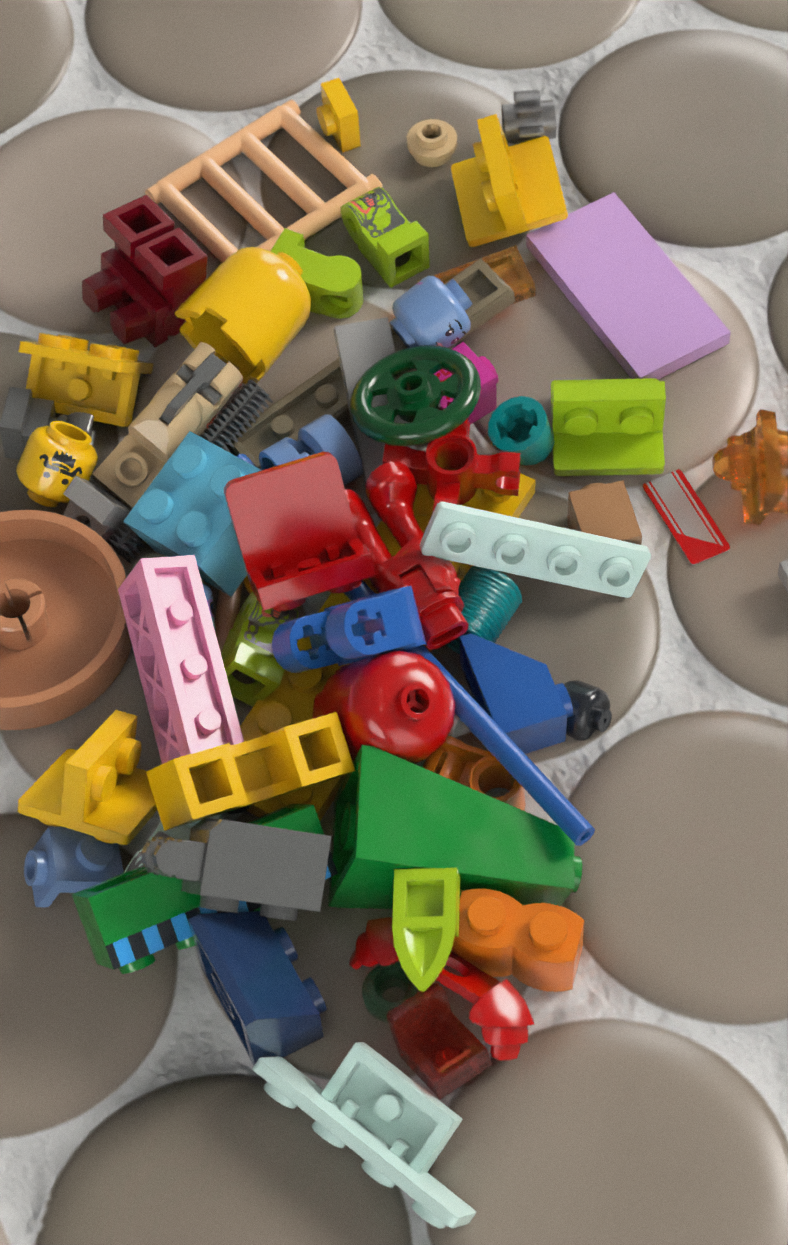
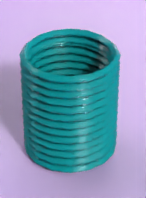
(488, 602)

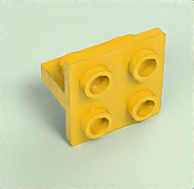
(507, 186)
(85, 380)
(96, 786)

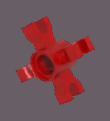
(457, 451)

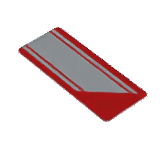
(686, 517)

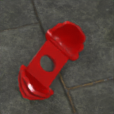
(496, 1006)

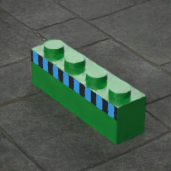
(147, 912)

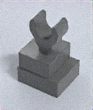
(25, 414)

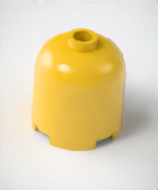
(248, 310)

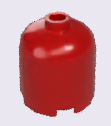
(390, 704)

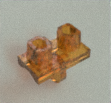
(754, 468)

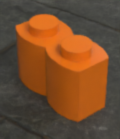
(531, 941)

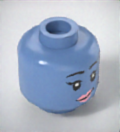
(431, 313)

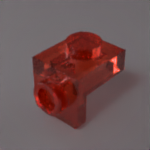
(436, 1042)

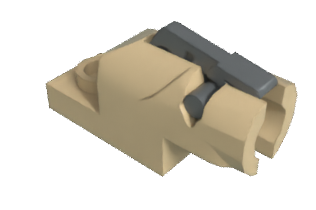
(179, 406)

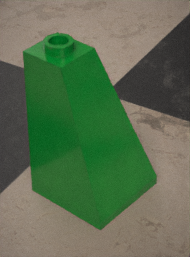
(412, 818)

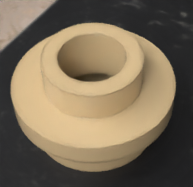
(432, 142)

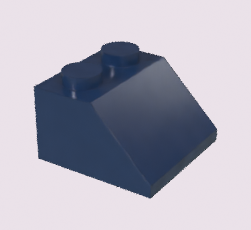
(257, 983)

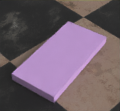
(627, 289)

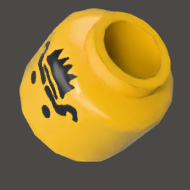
(53, 460)

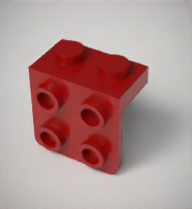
(297, 532)

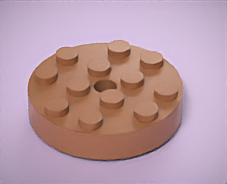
(69, 599)

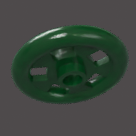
(415, 395)

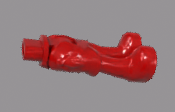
(433, 580)

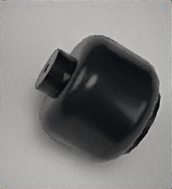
(590, 710)

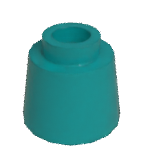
(522, 428)

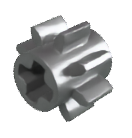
(528, 117)

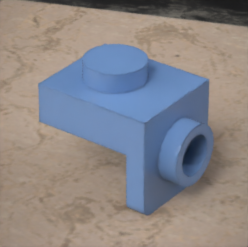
(68, 863)

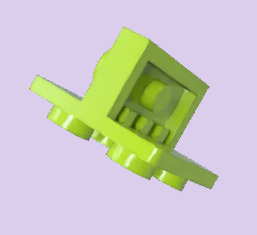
(608, 426)

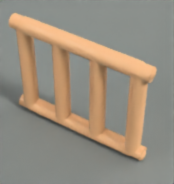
(248, 141)

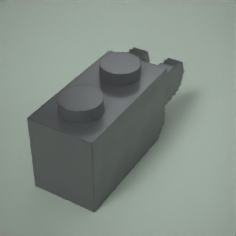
(245, 863)

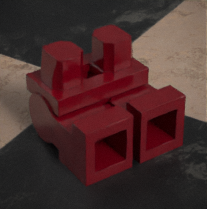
(145, 273)

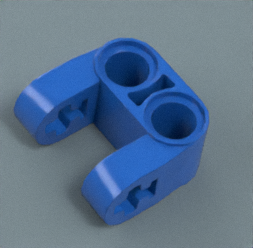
(350, 631)

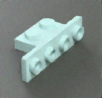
(534, 550)
(380, 1118)

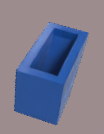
(516, 693)

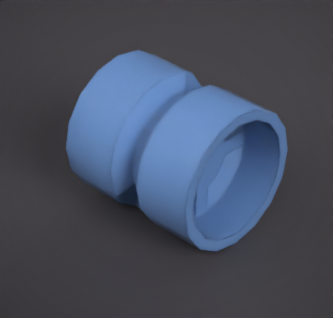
(319, 436)

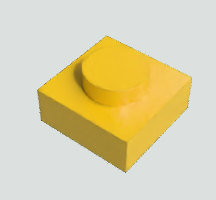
(339, 115)

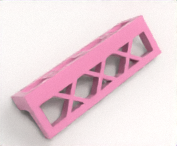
(178, 657)

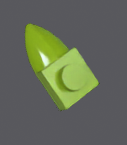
(425, 921)

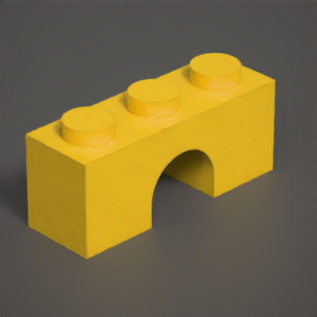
(249, 771)

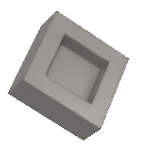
(95, 504)

